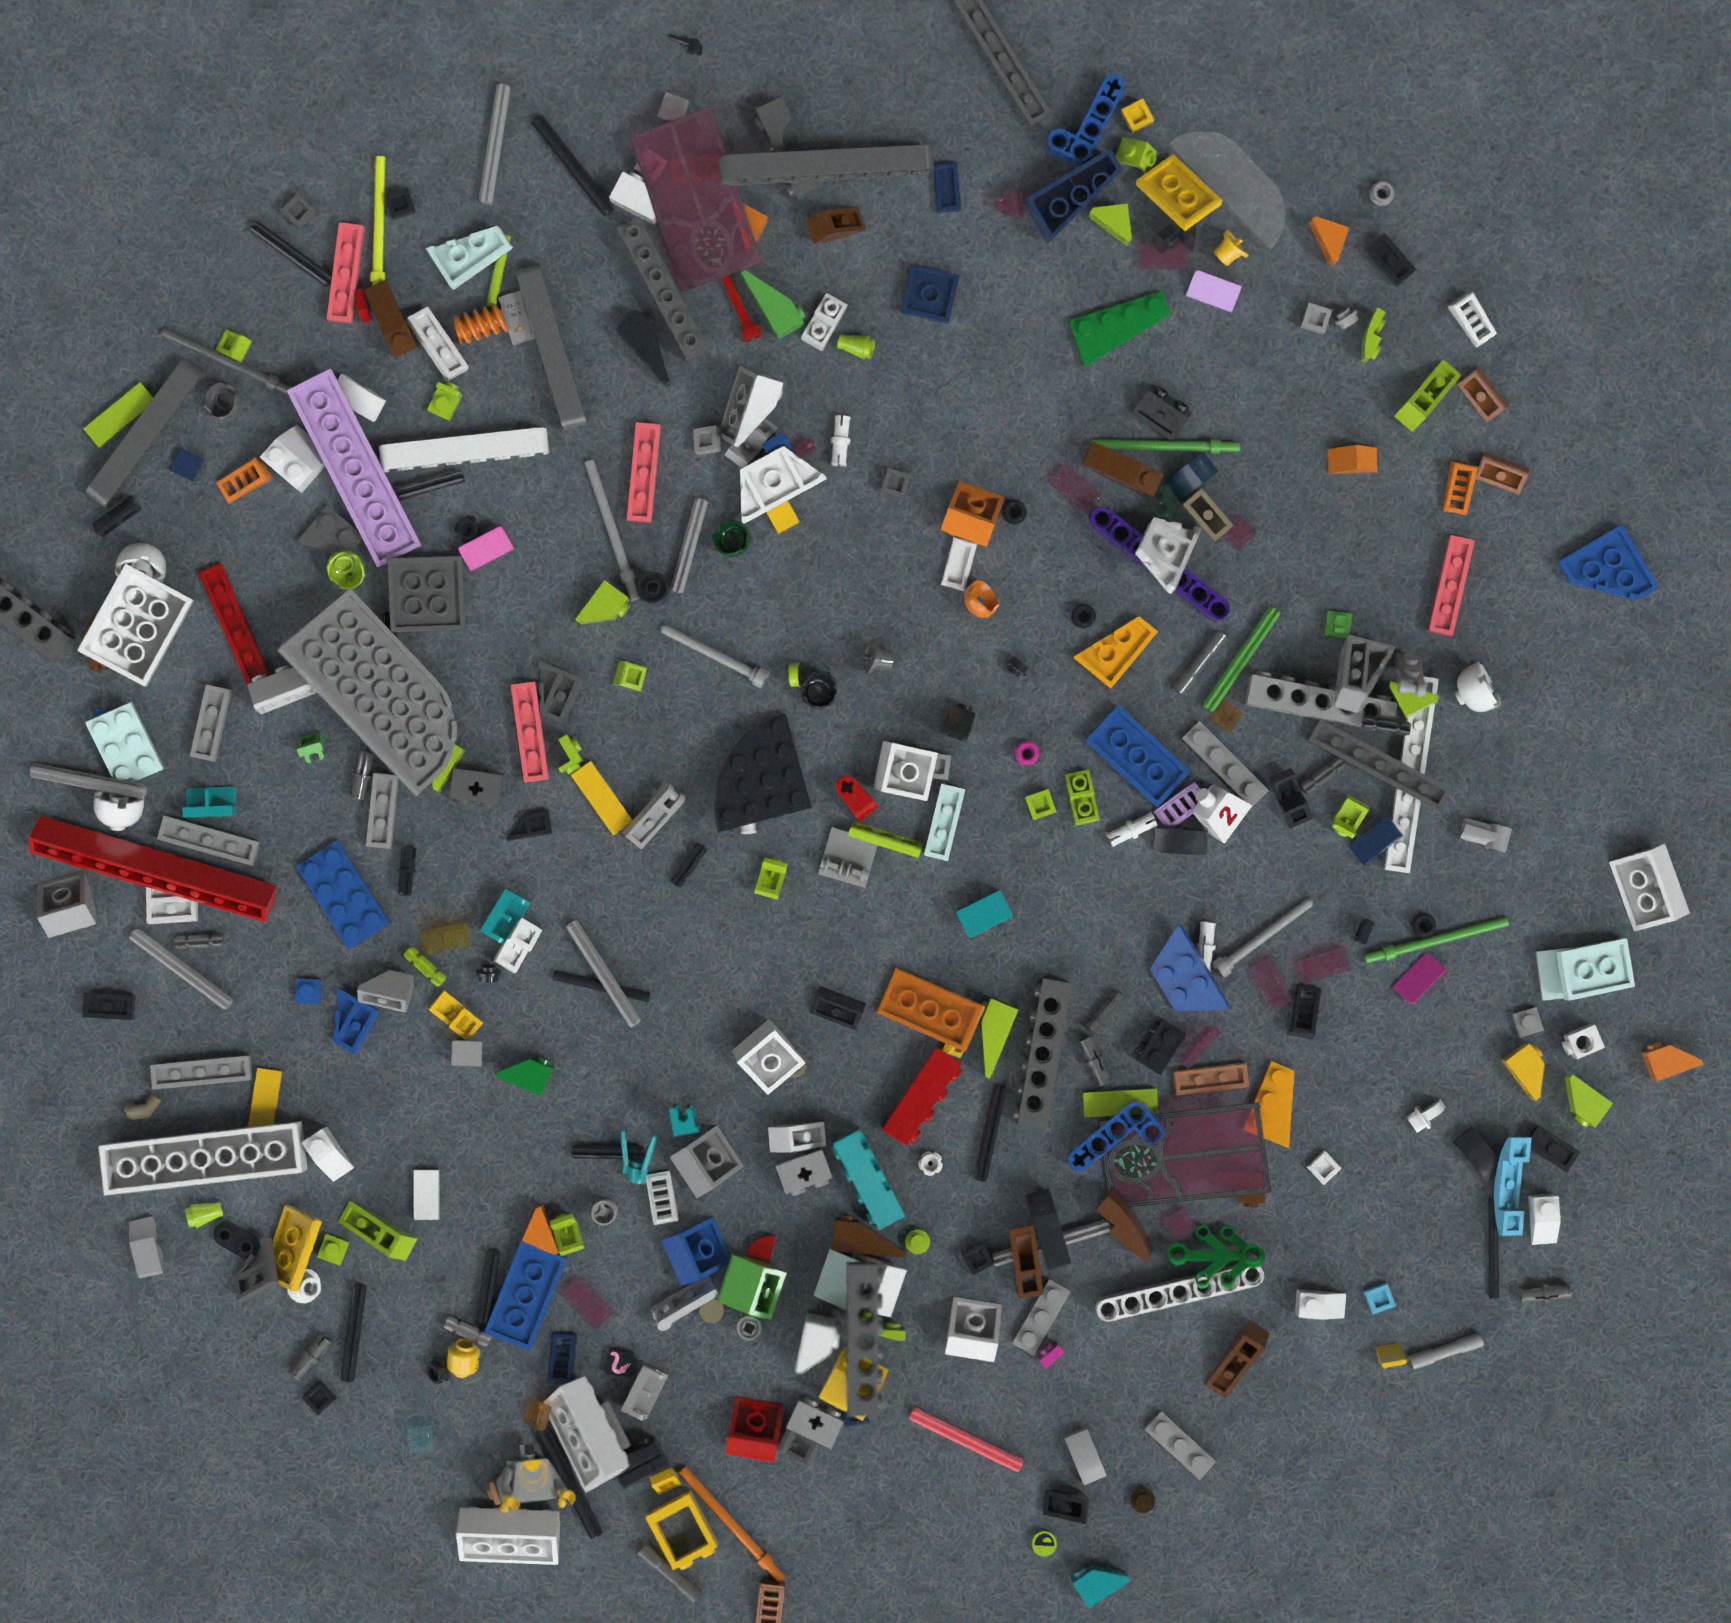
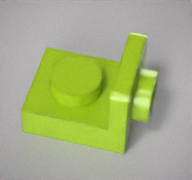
(445, 400)

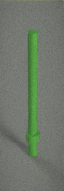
(1213, 445)
(1390, 952)

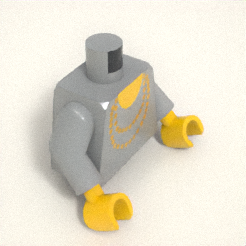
(530, 1480)

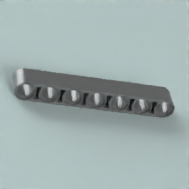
(551, 347)
(145, 432)

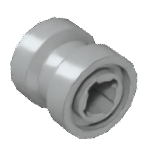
(604, 1215)
(749, 1327)

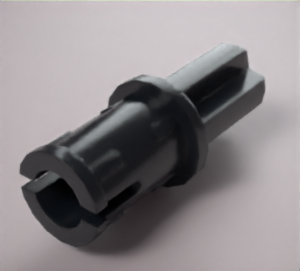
(406, 870)

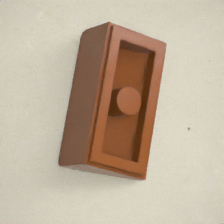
(1483, 395)
(1502, 473)

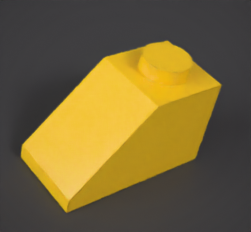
(1527, 1068)

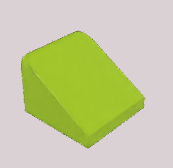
(233, 345)
(630, 675)

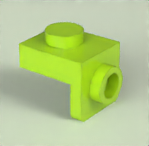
(1136, 154)
(572, 749)
(1349, 816)
(771, 878)
(567, 1234)

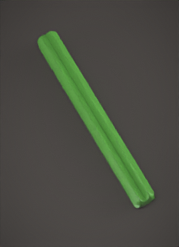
(1241, 659)

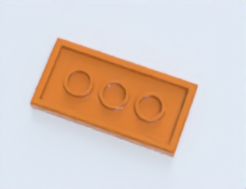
(930, 1009)

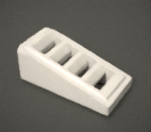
(1465, 323)
(652, 1198)

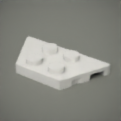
(774, 481)
(1166, 550)

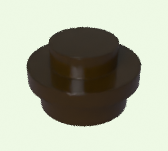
(1142, 1500)

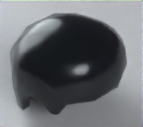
(811, 695)

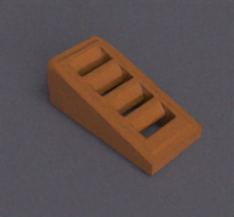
(770, 1586)

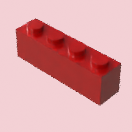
(921, 1096)

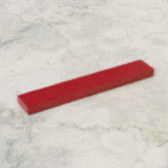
(233, 622)

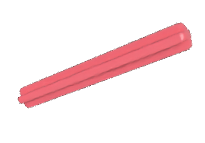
(966, 1439)

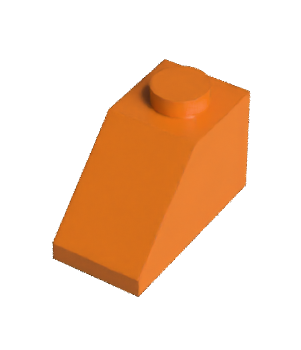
(1666, 1060)

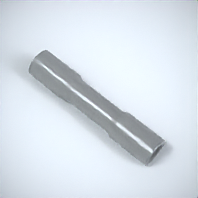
(1459, 1346)

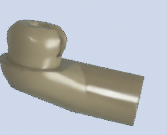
(142, 1110)

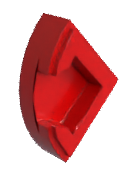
(361, 304)
(762, 1247)

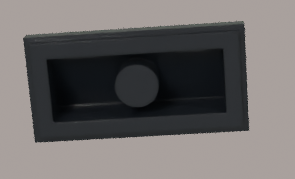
(116, 516)
(838, 1008)

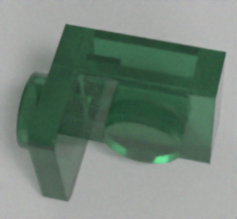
(1166, 501)

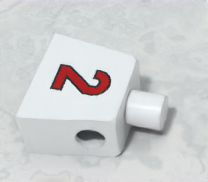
(1219, 811)

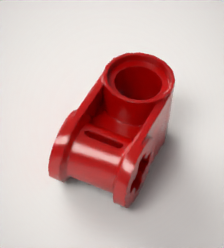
(858, 801)

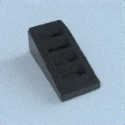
(1299, 1032)

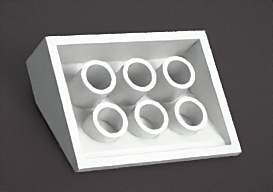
(135, 625)

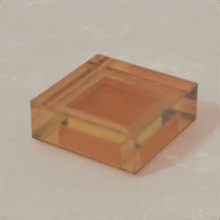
(1226, 716)
(537, 1414)

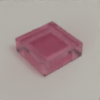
(1240, 533)
(1179, 1224)

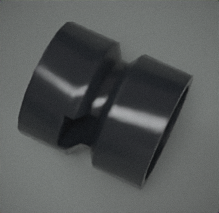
(653, 588)

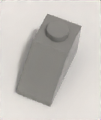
(388, 990)

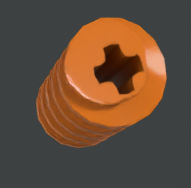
(480, 324)

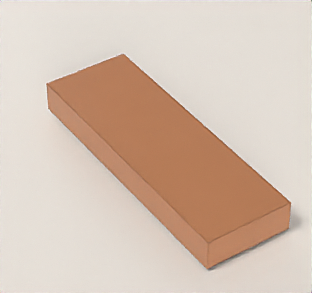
(1210, 1078)

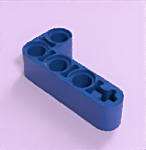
(1092, 119)
(1111, 1138)

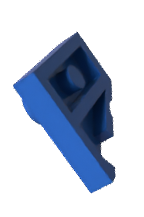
(352, 1021)

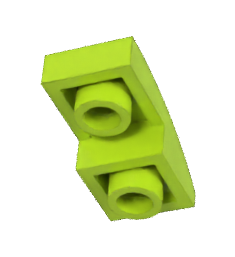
(1370, 340)
(1082, 797)
(891, 1331)

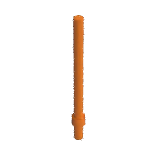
(765, 1561)

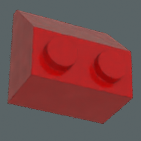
(754, 1429)

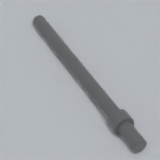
(272, 382)

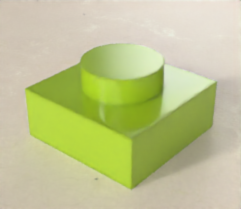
(1040, 804)
(333, 1249)

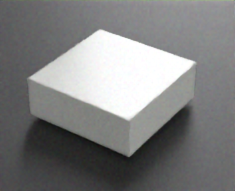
(1323, 1167)

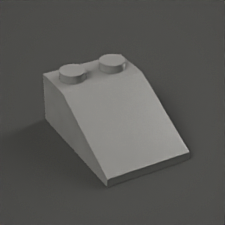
(749, 404)

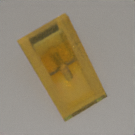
(445, 939)

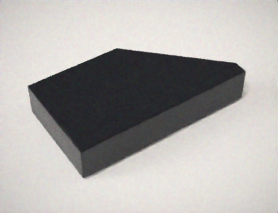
(531, 825)

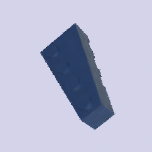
(1064, 198)

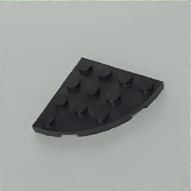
(760, 778)

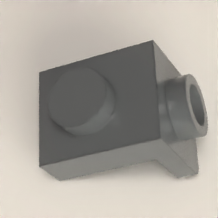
(797, 1446)

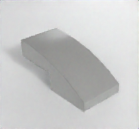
(1085, 1455)

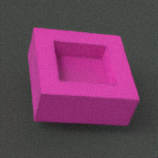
(1050, 1354)

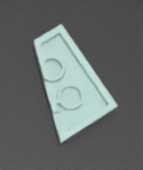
(467, 256)

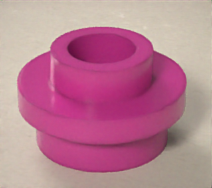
(1034, 756)

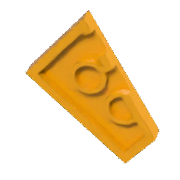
(1117, 651)
(1276, 1103)

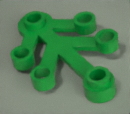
(1219, 1255)

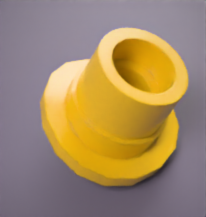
(1230, 249)

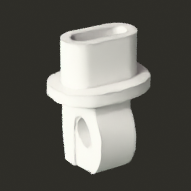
(1420, 1118)

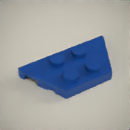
(1186, 977)

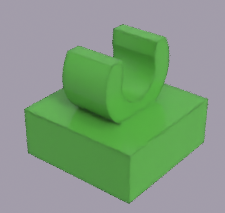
(1337, 624)
(309, 745)

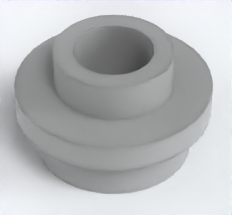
(1385, 186)
(1346, 318)

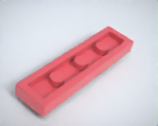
(345, 273)
(643, 472)
(1451, 585)
(530, 732)

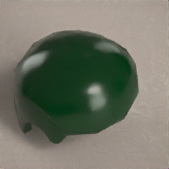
(741, 537)

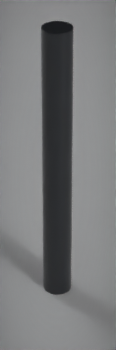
(597, 985)
(1493, 1252)

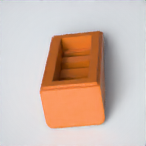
(260, 467)
(1452, 476)

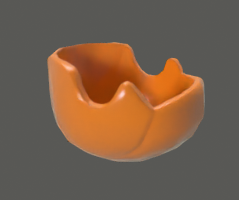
(974, 606)

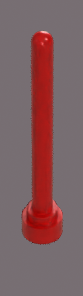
(749, 328)

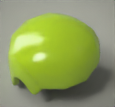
(342, 563)

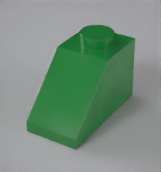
(529, 1075)

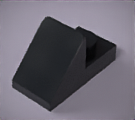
(1172, 235)
(1066, 1505)

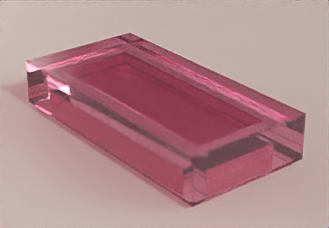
(1170, 260)
(1074, 488)
(1323, 965)
(1270, 984)
(1200, 1047)
(587, 1303)

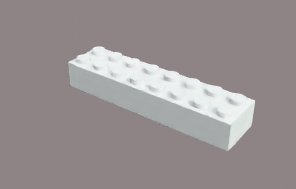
(202, 1158)

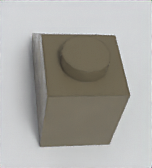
(1206, 514)

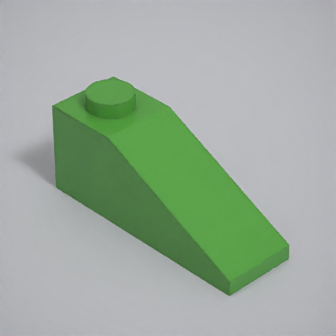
(775, 306)

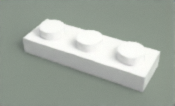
(437, 343)

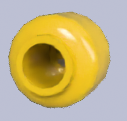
(463, 1358)

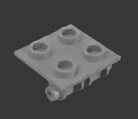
(847, 858)

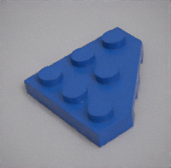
(1610, 566)

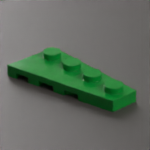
(1109, 328)

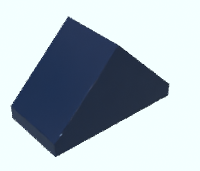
(1192, 476)

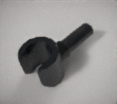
(693, 44)

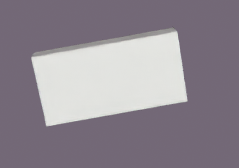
(958, 564)
(426, 1194)

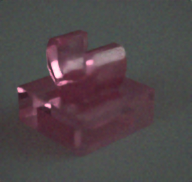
(1012, 204)

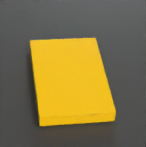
(1179, 192)
(294, 1245)

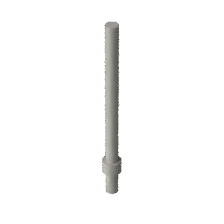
(627, 575)

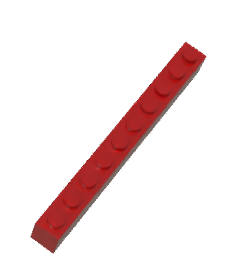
(152, 868)

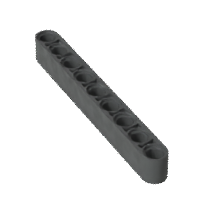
(825, 165)

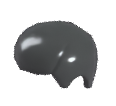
(225, 392)

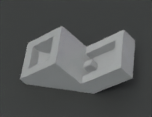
(752, 445)
(144, 1247)

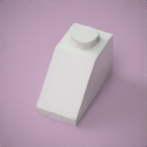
(633, 197)
(796, 1137)
(328, 1154)
(1544, 1218)
(1320, 1304)

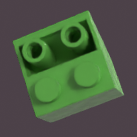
(751, 1286)

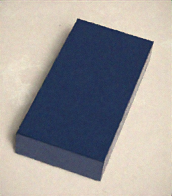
(947, 187)
(1376, 840)

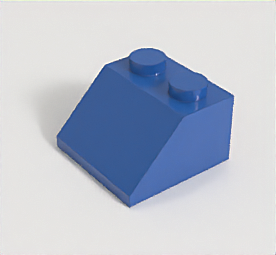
(697, 1251)

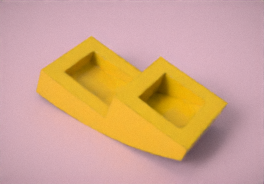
(455, 1015)

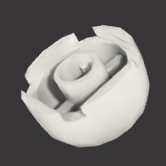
(143, 558)
(1476, 689)
(117, 809)

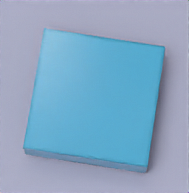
(1379, 1298)

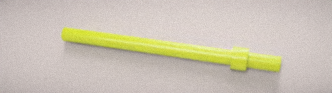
(378, 275)

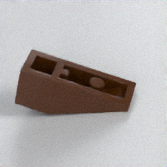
(391, 319)
(1123, 469)
(859, 1238)
(1238, 1358)

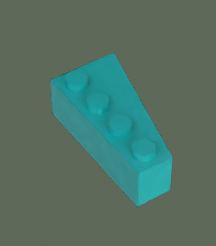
(868, 1178)

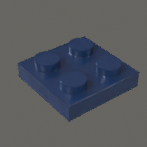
(930, 294)

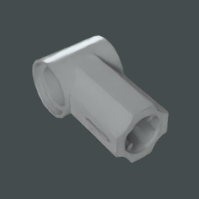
(1490, 836)

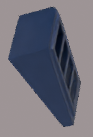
(552, 1379)

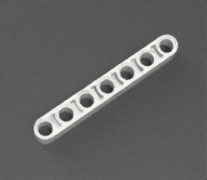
(463, 448)
(1167, 1297)

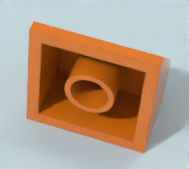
(972, 513)

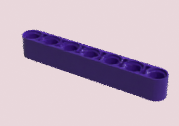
(1183, 591)

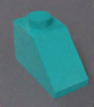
(1097, 1582)

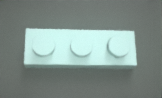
(944, 822)

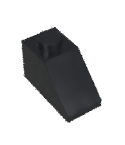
(959, 722)

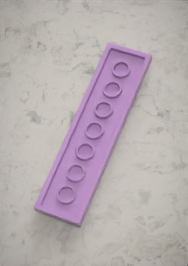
(354, 467)

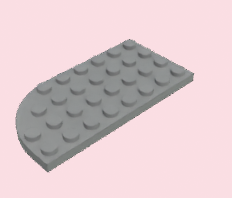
(377, 689)

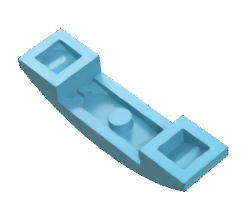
(1508, 1184)

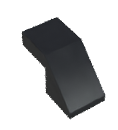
(1290, 798)

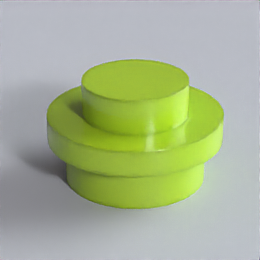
(917, 1241)

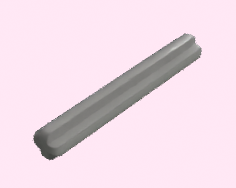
(689, 545)

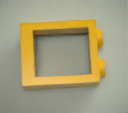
(669, 1508)

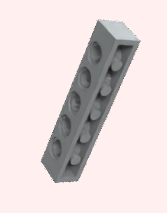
(1258, 697)

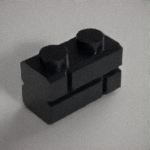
(643, 1462)

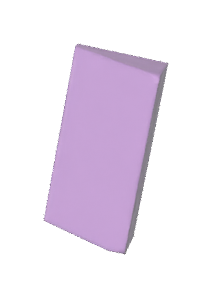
(1213, 290)

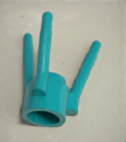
(638, 1169)

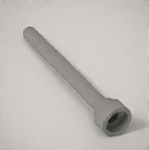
(755, 675)
(1226, 964)

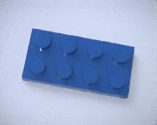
(1137, 756)
(343, 894)
(525, 1295)

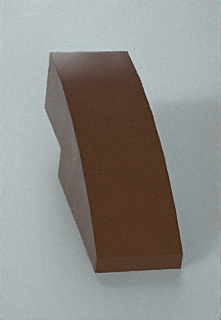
(1125, 1224)
(1025, 1261)

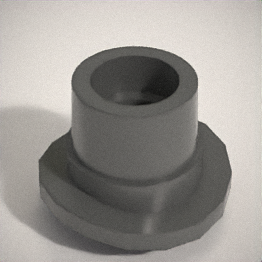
(877, 658)

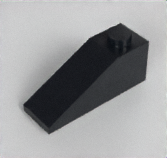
(642, 339)
(1048, 1229)

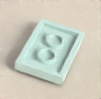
(124, 744)
(1595, 969)

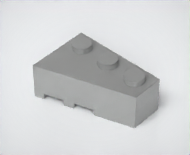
(1358, 671)

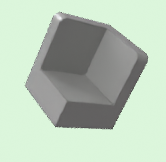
(467, 1053)

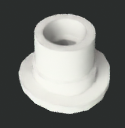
(308, 1289)

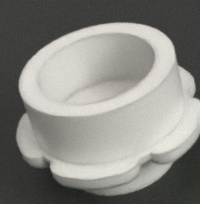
(935, 1158)

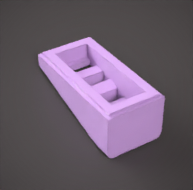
(1186, 813)

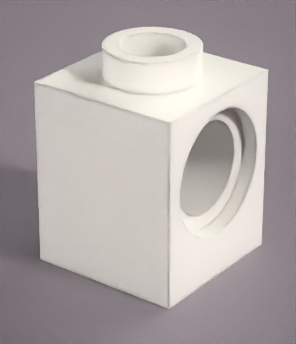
(1592, 1037)

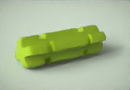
(424, 966)

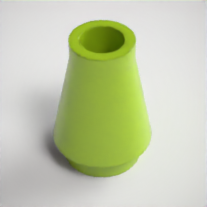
(858, 345)
(203, 1213)

